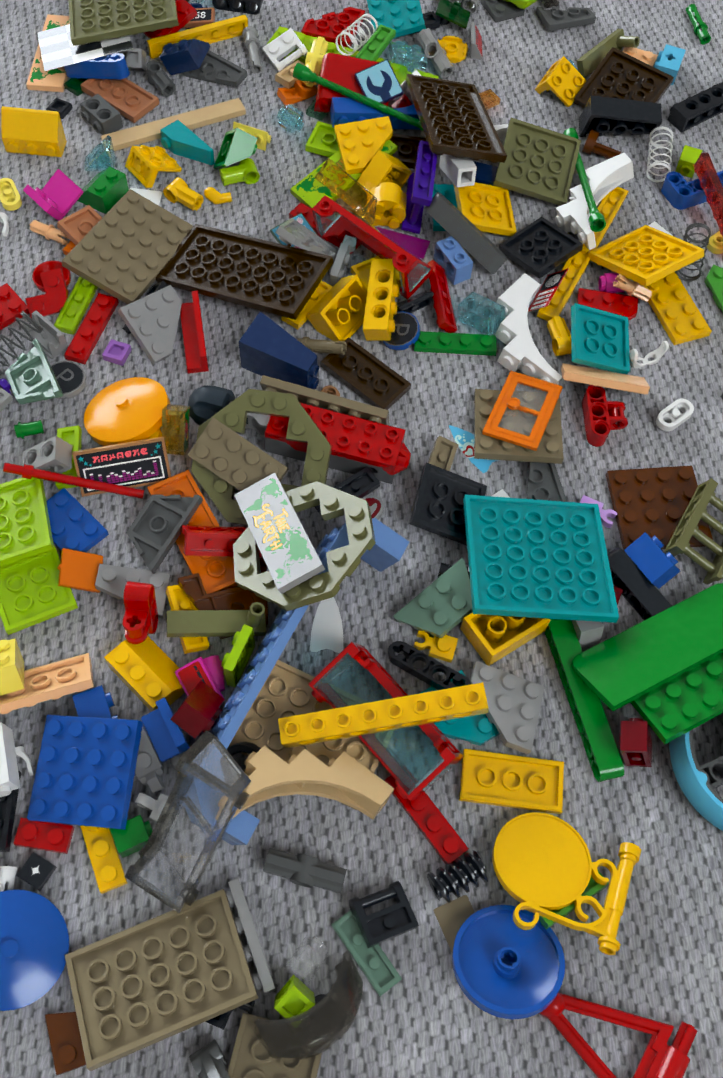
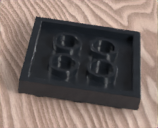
(540, 247)
(440, 502)

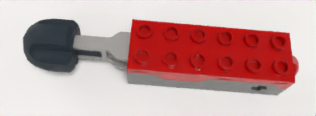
(354, 440)

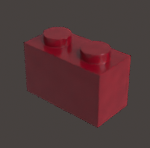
(198, 710)
(636, 743)

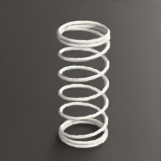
(352, 38)
(661, 146)

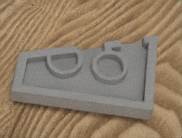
(113, 579)

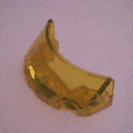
(348, 190)

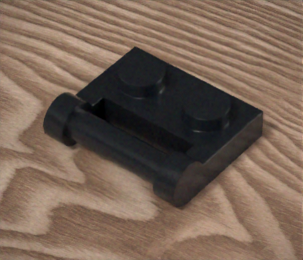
(387, 922)

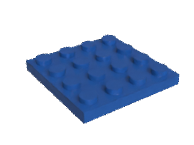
(85, 771)

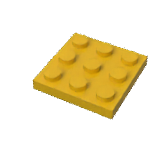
(487, 208)

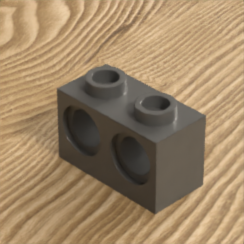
(101, 115)

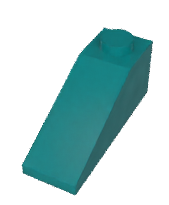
(185, 143)

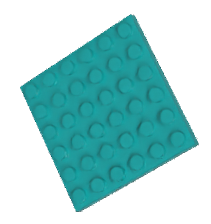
(538, 559)

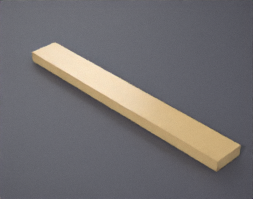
(192, 120)

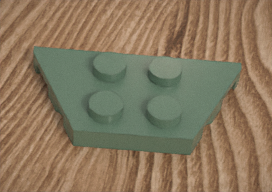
(33, 377)
(441, 603)

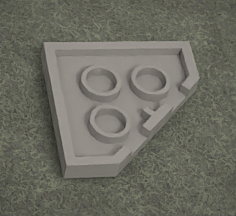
(302, 237)
(154, 322)
(511, 705)

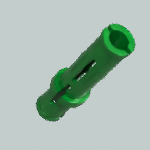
(703, 35)

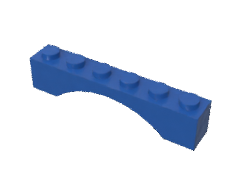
(348, 110)

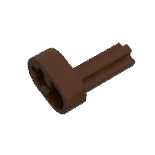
(592, 146)

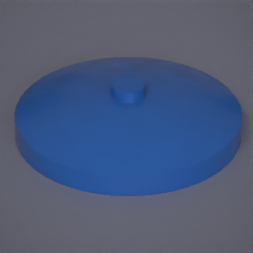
(30, 947)
(505, 967)

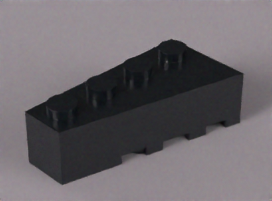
(619, 116)

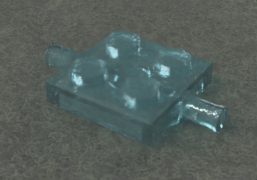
(407, 55)

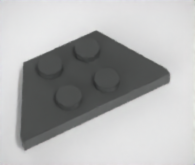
(160, 526)

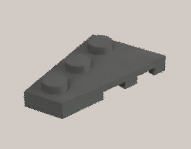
(219, 71)

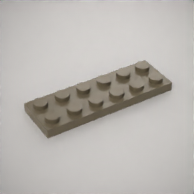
(326, 400)

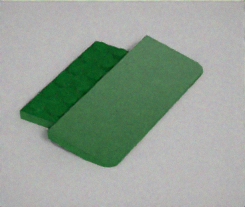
(664, 666)

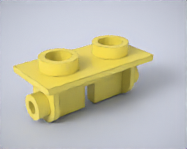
(263, 136)

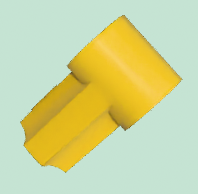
(179, 191)
(560, 336)

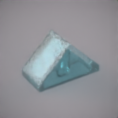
(101, 156)

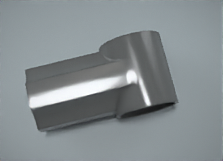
(159, 78)
(209, 1062)

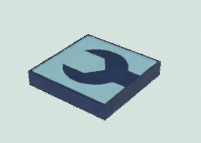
(379, 82)

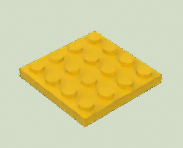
(646, 255)

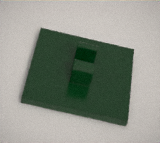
(453, 13)

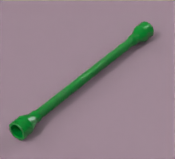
(303, 73)
(596, 219)

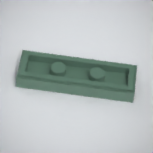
(370, 960)

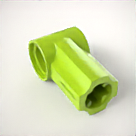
(245, 171)

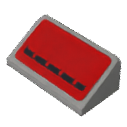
(475, 42)

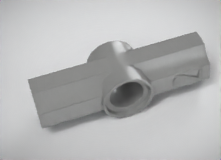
(435, 53)

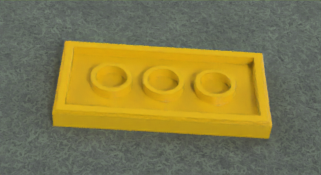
(512, 781)

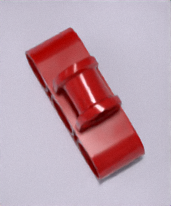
(601, 415)
(140, 611)

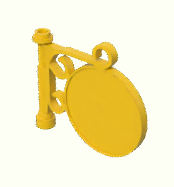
(550, 866)

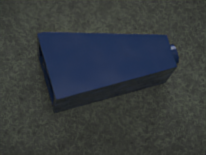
(277, 354)

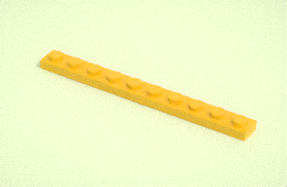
(578, 263)

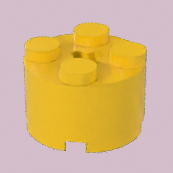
(390, 205)

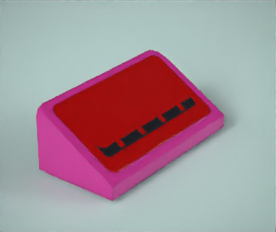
(193, 673)

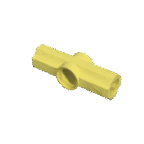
(315, 56)

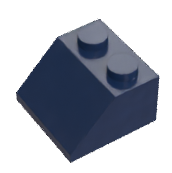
(184, 55)

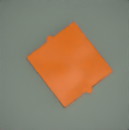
(79, 570)

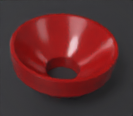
(48, 266)

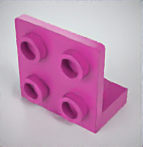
(56, 196)

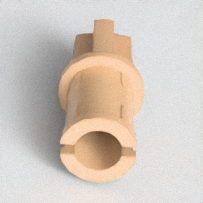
(48, 231)
(632, 288)

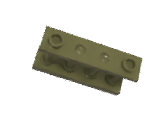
(688, 527)

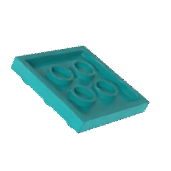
(400, 15)
(600, 339)

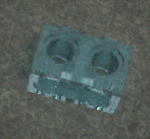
(481, 313)

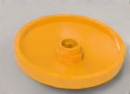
(126, 411)

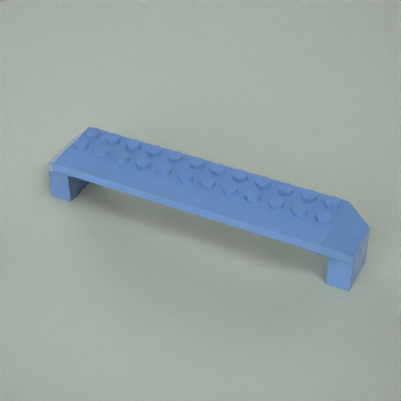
(385, 552)

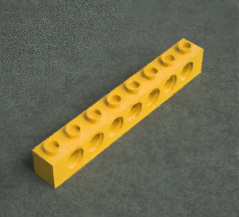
(383, 715)

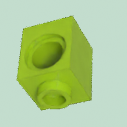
(687, 161)
(294, 998)

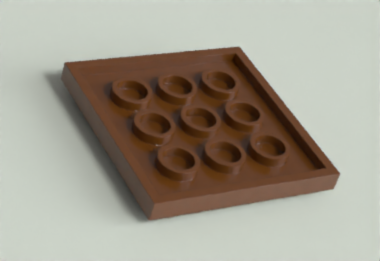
(652, 502)

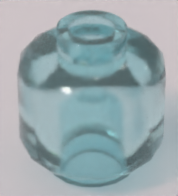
(291, 118)

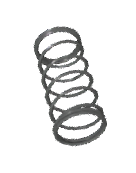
(686, 236)
(23, 348)

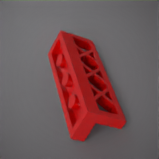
(193, 336)
(210, 540)

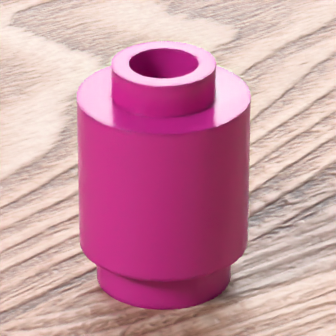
(606, 281)

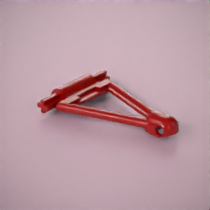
(658, 1058)

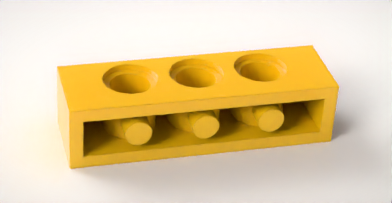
(381, 286)

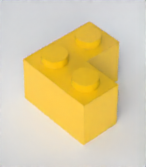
(384, 169)

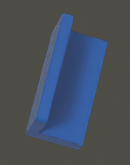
(163, 732)

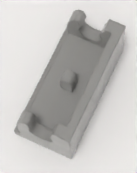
(50, 337)

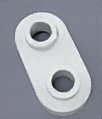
(673, 416)

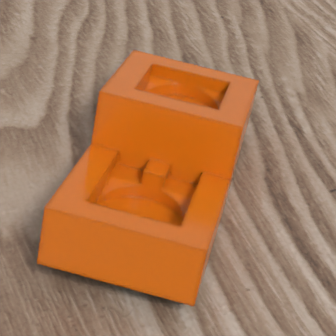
(297, 93)

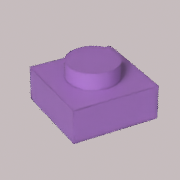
(116, 352)

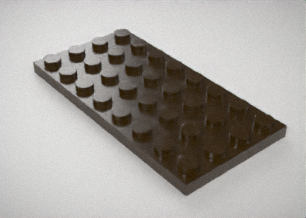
(455, 119)
(246, 270)

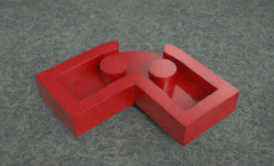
(55, 296)

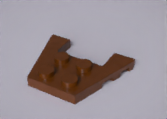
(228, 599)

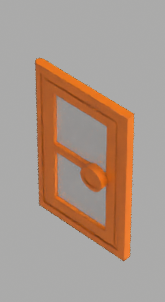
(522, 410)

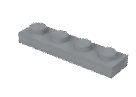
(253, 948)

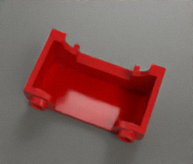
(341, 71)

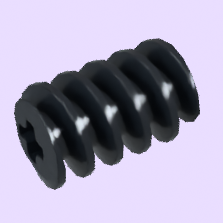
(457, 876)

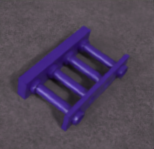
(420, 188)

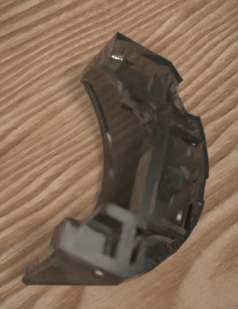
(320, 1025)

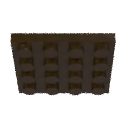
(624, 78)

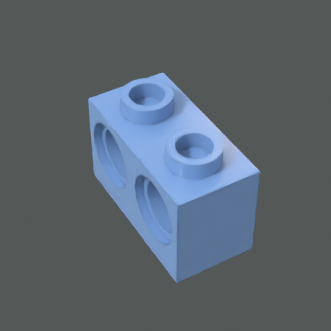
(453, 259)

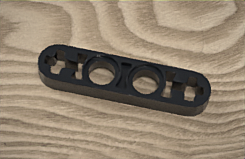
(424, 674)

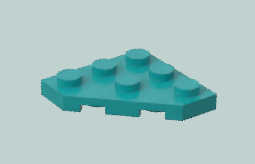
(473, 729)

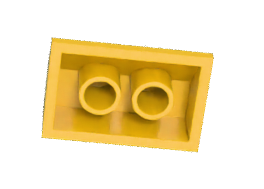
(32, 131)
(340, 310)
(146, 672)

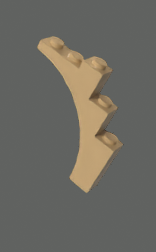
(305, 774)

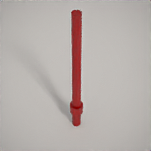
(29, 471)

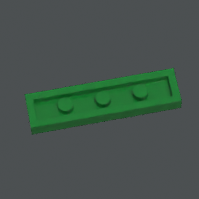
(456, 343)

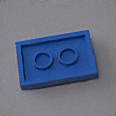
(72, 524)

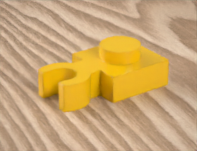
(439, 648)

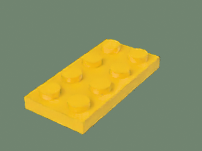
(677, 310)

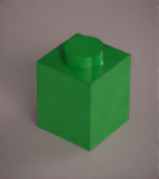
(133, 837)

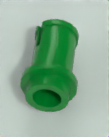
(28, 429)

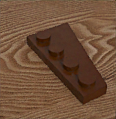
(65, 1041)

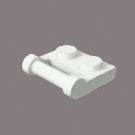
(282, 47)

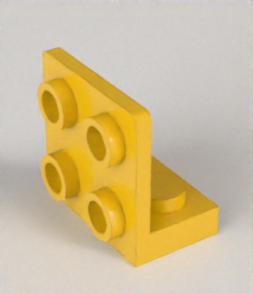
(562, 80)
(146, 162)

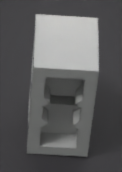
(135, 59)
(50, 455)

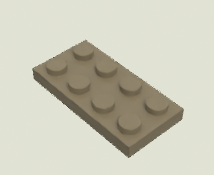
(234, 457)

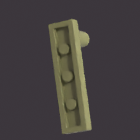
(591, 60)
(215, 622)

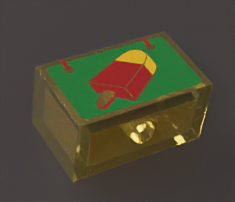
(176, 428)

